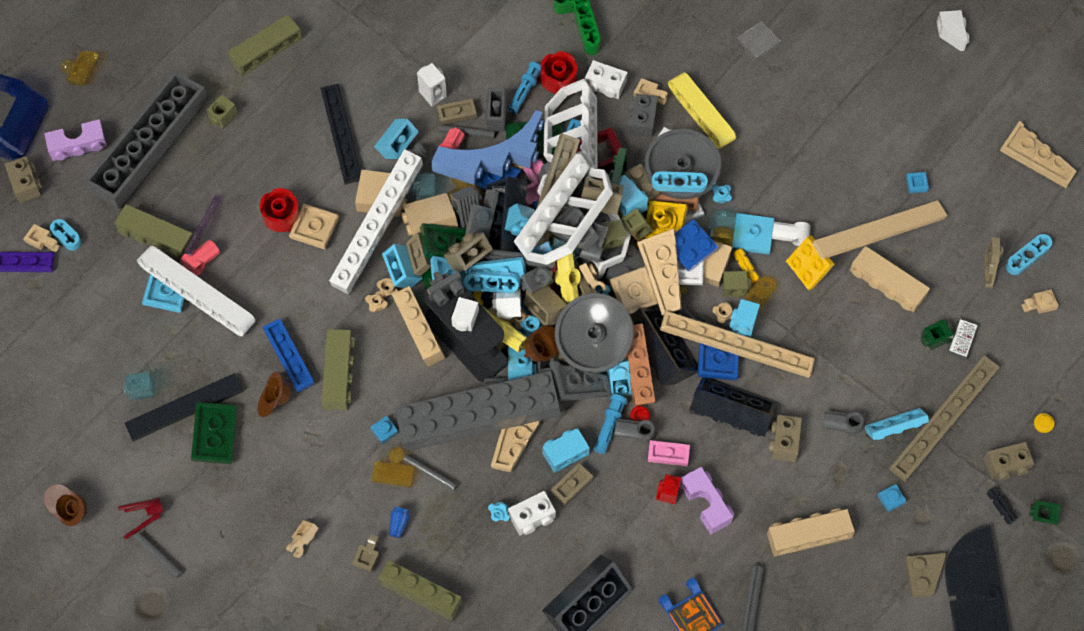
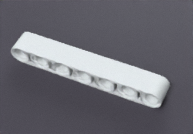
(196, 290)

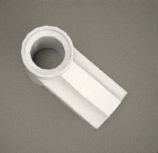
(791, 232)

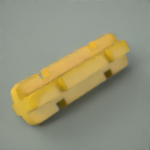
(746, 265)

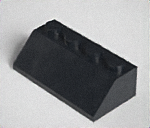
(510, 193)
(665, 351)
(733, 406)
(588, 597)

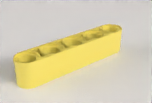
(701, 110)

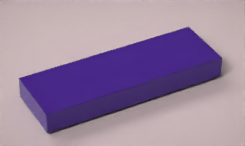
(27, 261)

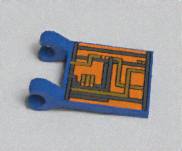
(693, 612)

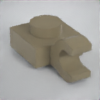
(367, 556)

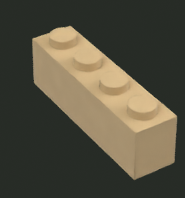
(889, 279)
(418, 326)
(810, 532)

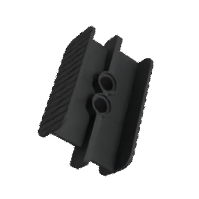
(474, 349)

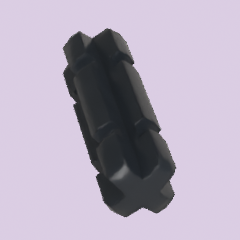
(1001, 505)

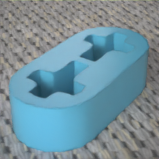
(68, 232)

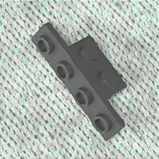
(482, 217)

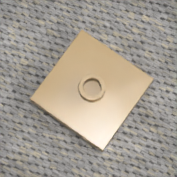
(314, 226)
(634, 290)

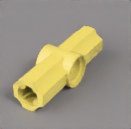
(567, 278)
(512, 336)

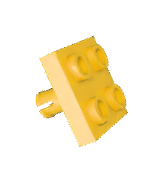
(665, 216)
(808, 264)

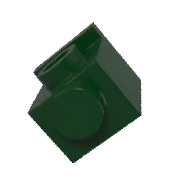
(940, 331)
(1053, 512)

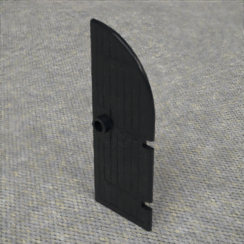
(976, 583)

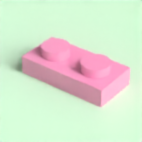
(668, 453)

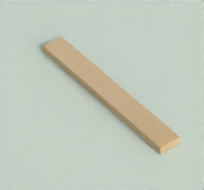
(879, 229)
(737, 344)

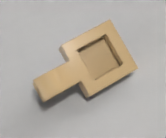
(649, 88)
(40, 237)
(589, 273)
(1042, 301)
(303, 535)

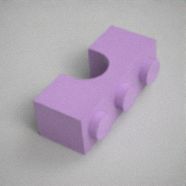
(90, 140)
(699, 485)

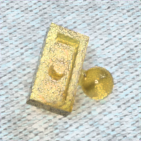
(81, 69)
(392, 472)

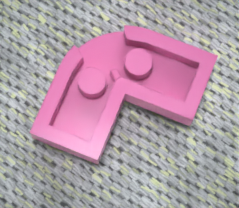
(532, 188)

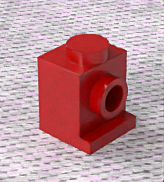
(668, 489)

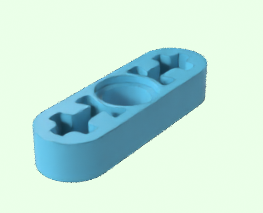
(683, 175)
(1026, 262)
(498, 276)

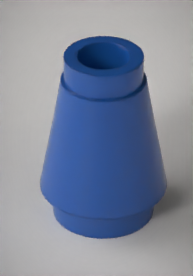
(398, 521)

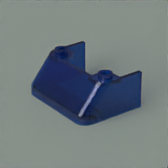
(23, 118)

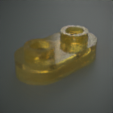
(761, 292)

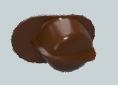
(541, 344)
(274, 395)
(65, 504)

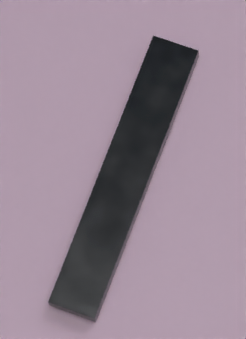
(341, 134)
(182, 407)

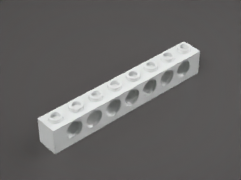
(376, 222)

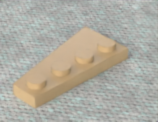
(1031, 152)
(662, 267)
(511, 445)

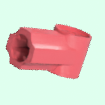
(453, 139)
(200, 257)

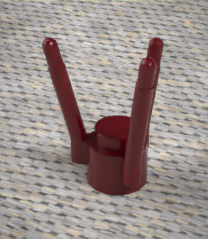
(152, 507)

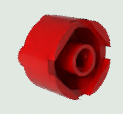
(558, 71)
(279, 210)

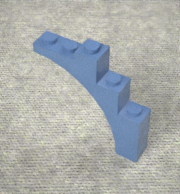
(470, 164)

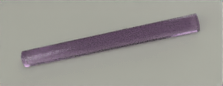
(203, 224)

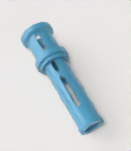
(528, 81)
(612, 414)

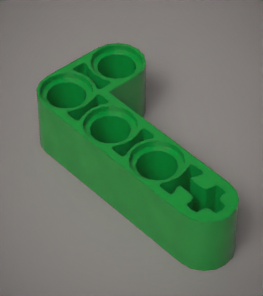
(582, 21)

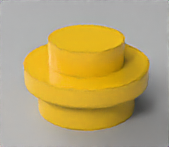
(1043, 423)

